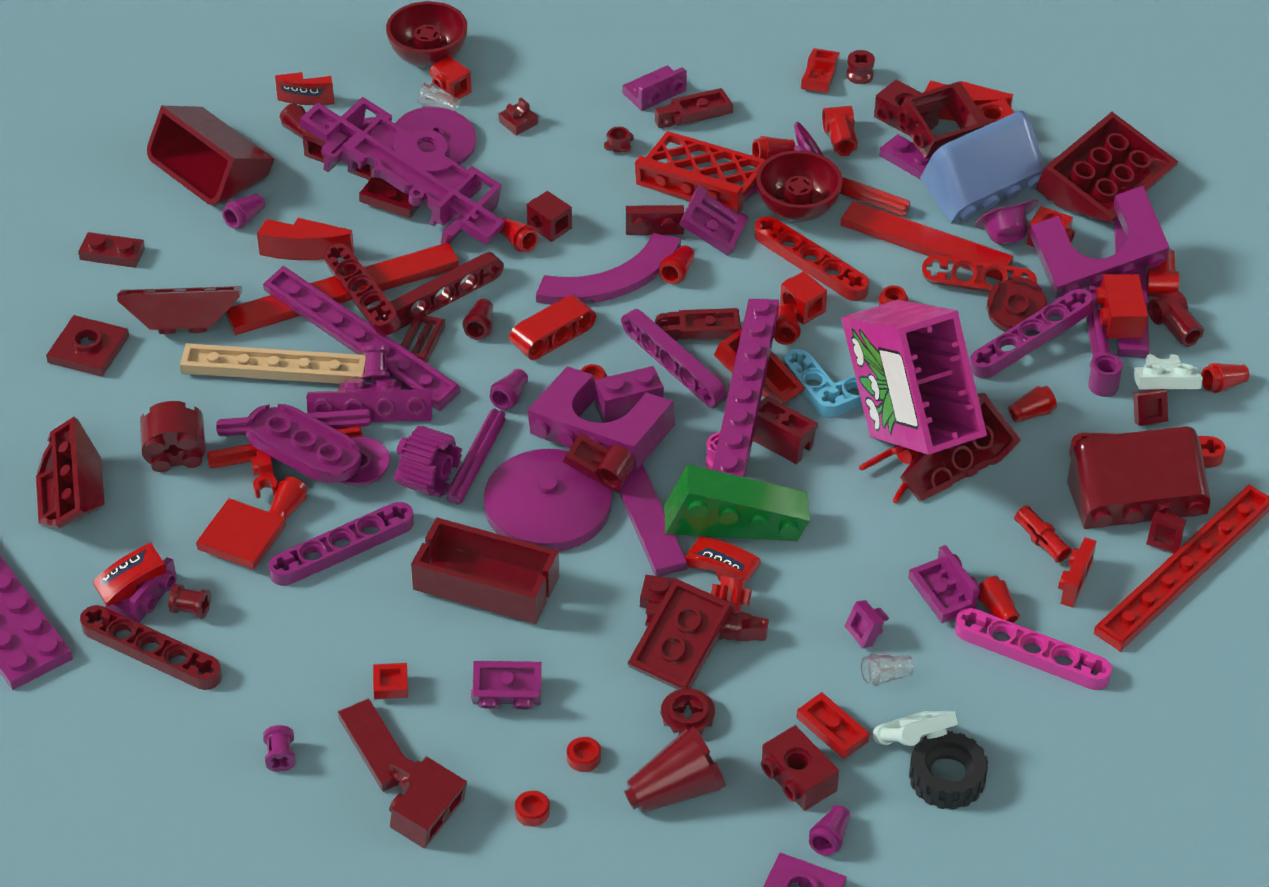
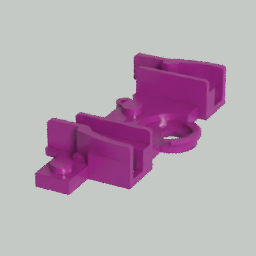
(401, 163)

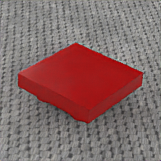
(241, 533)

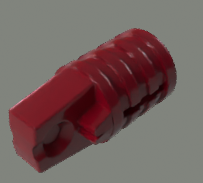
(745, 627)

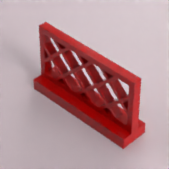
(682, 183)

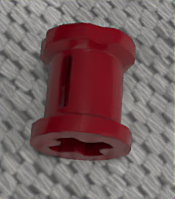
(189, 601)

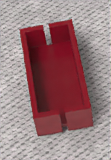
(485, 570)

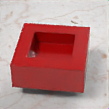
(390, 681)

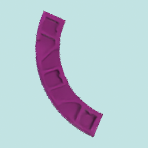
(614, 282)

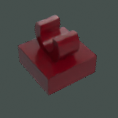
(518, 117)
(1150, 407)
(1166, 531)

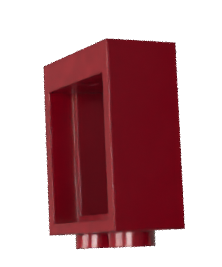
(952, 97)

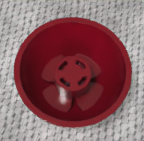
(426, 32)
(798, 185)

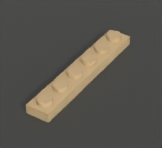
(271, 363)

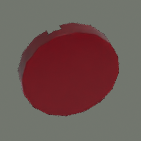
(1014, 302)

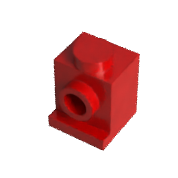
(451, 77)

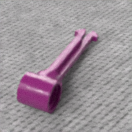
(1104, 366)

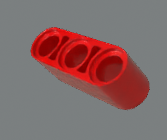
(552, 327)

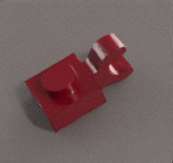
(652, 594)

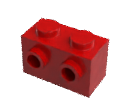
(1122, 306)

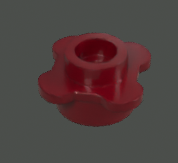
(618, 139)

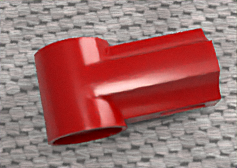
(840, 126)
(1163, 278)

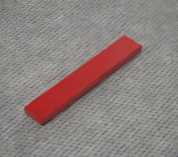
(920, 237)

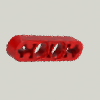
(979, 269)

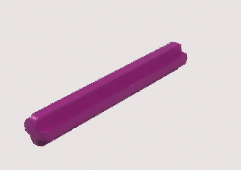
(475, 456)

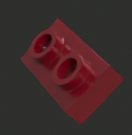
(602, 464)

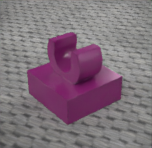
(865, 623)

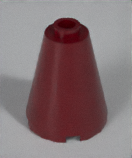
(675, 774)

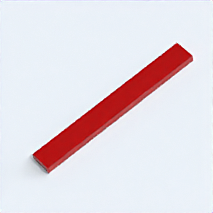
(385, 274)
(1183, 568)

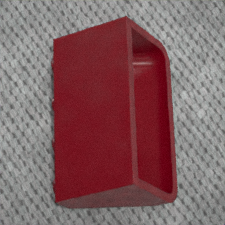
(205, 154)
(1137, 473)

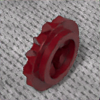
(699, 703)

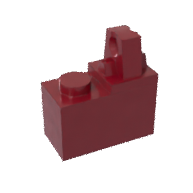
(428, 799)

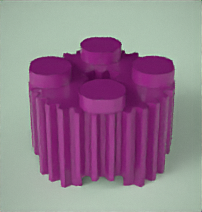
(427, 461)

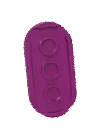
(303, 443)

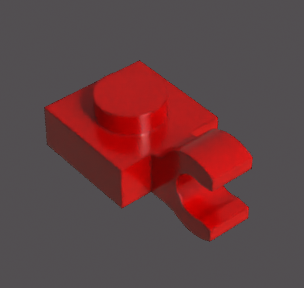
(263, 467)

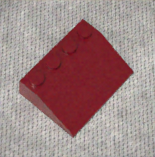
(1102, 165)

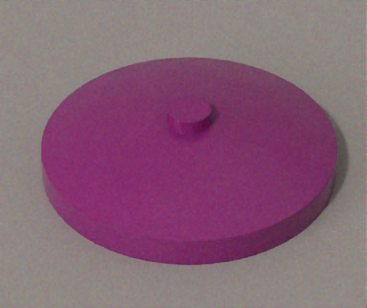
(545, 501)

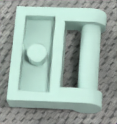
(913, 727)

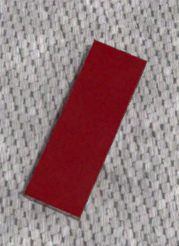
(371, 740)

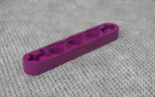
(674, 358)
(991, 359)
(330, 553)

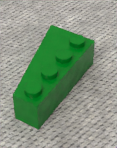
(734, 507)

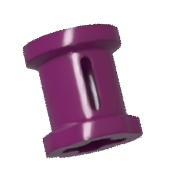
(375, 362)
(279, 748)

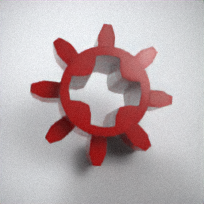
(733, 591)

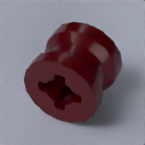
(860, 67)

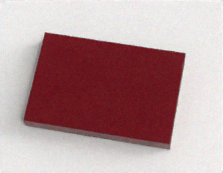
(681, 635)

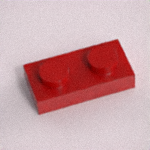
(1080, 564)
(832, 725)

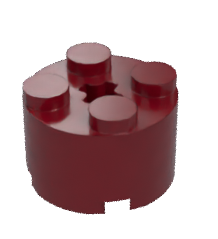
(172, 436)

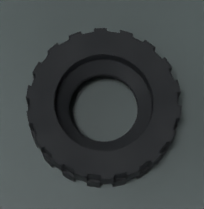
(946, 793)

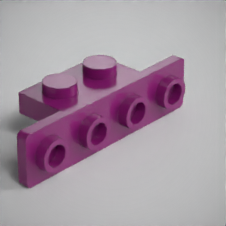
(383, 399)

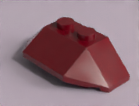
(179, 307)
(69, 477)

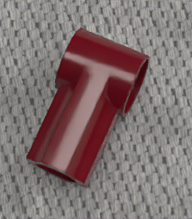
(1174, 314)

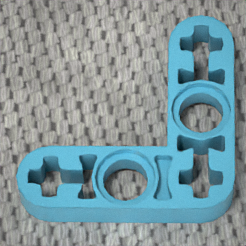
(824, 397)

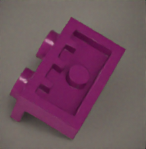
(655, 87)
(147, 594)

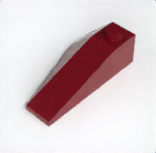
(942, 469)

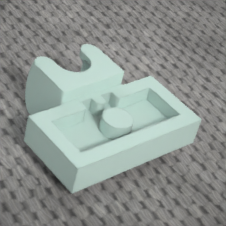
(1167, 374)

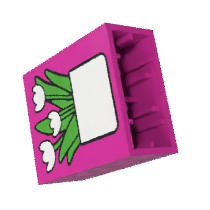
(914, 375)

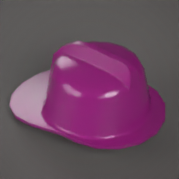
(1007, 223)

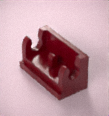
(784, 430)

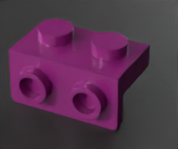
(945, 585)
(507, 683)

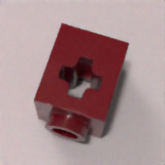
(549, 216)

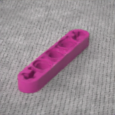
(1042, 660)

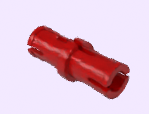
(1042, 534)

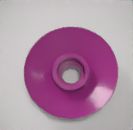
(374, 462)

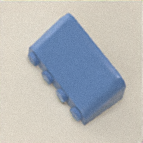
(984, 167)

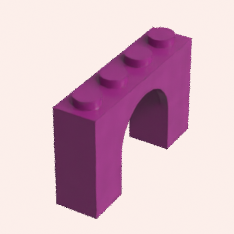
(1071, 270)
(559, 409)

